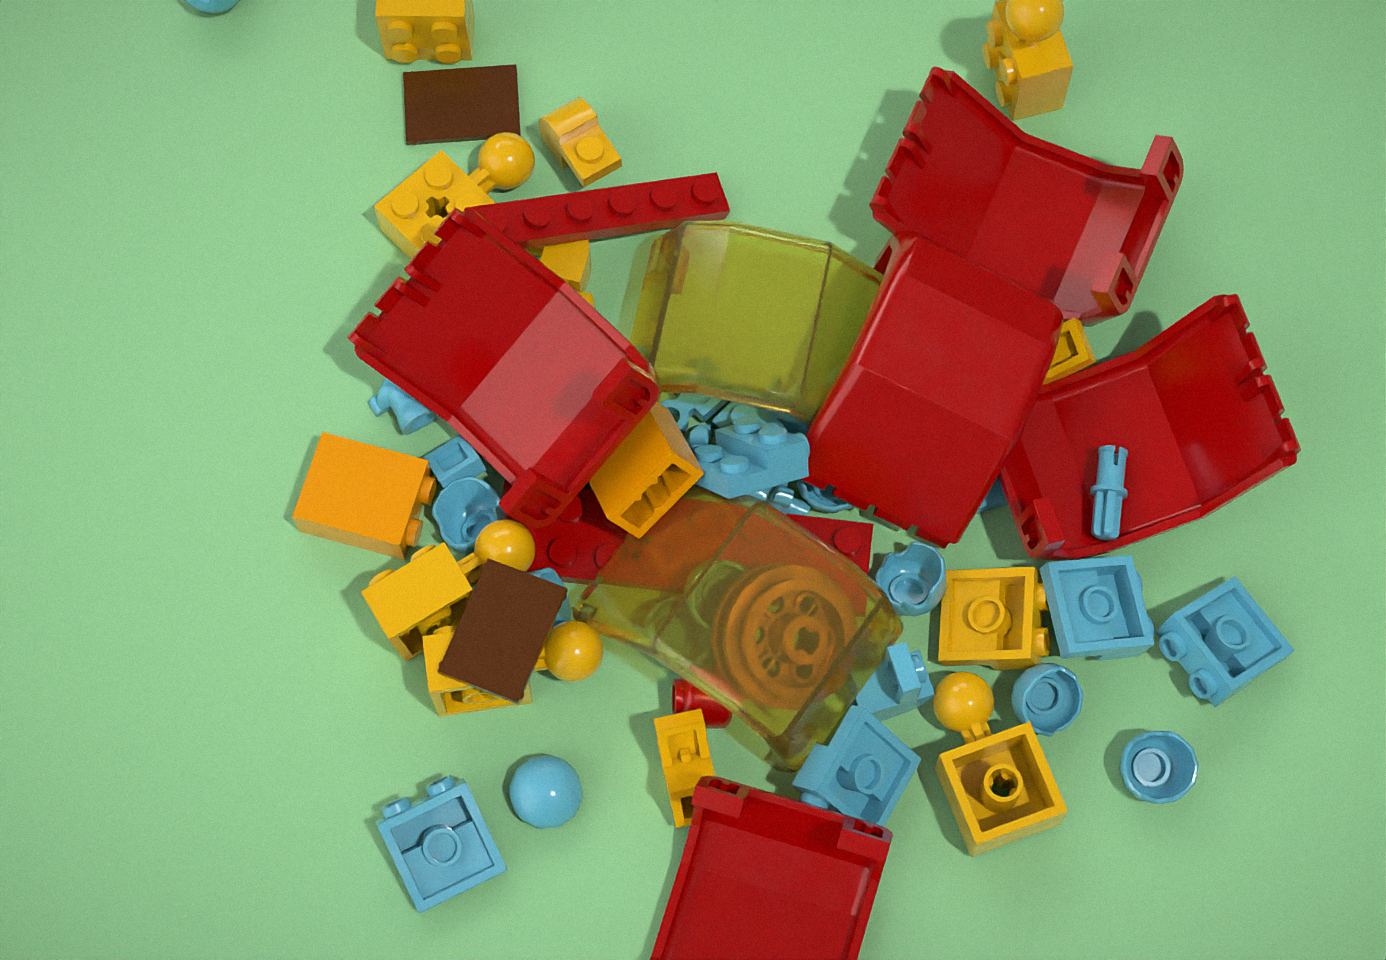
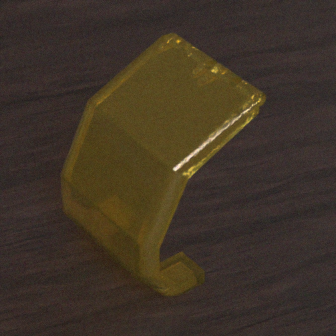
(751, 314)
(747, 615)

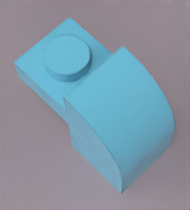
(896, 684)

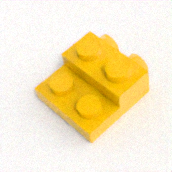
(993, 618)

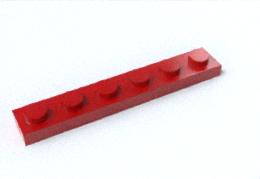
(608, 210)

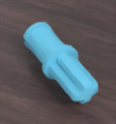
(1108, 492)

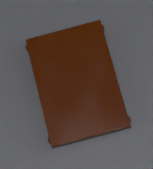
(460, 104)
(502, 631)

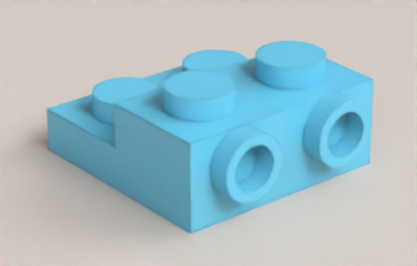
(752, 458)
(1097, 608)
(1222, 642)
(859, 769)
(440, 843)

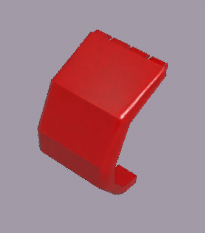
(1025, 203)
(509, 362)
(933, 389)
(1186, 409)
(770, 879)

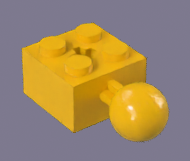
(1028, 56)
(430, 193)
(436, 588)
(570, 654)
(1010, 758)

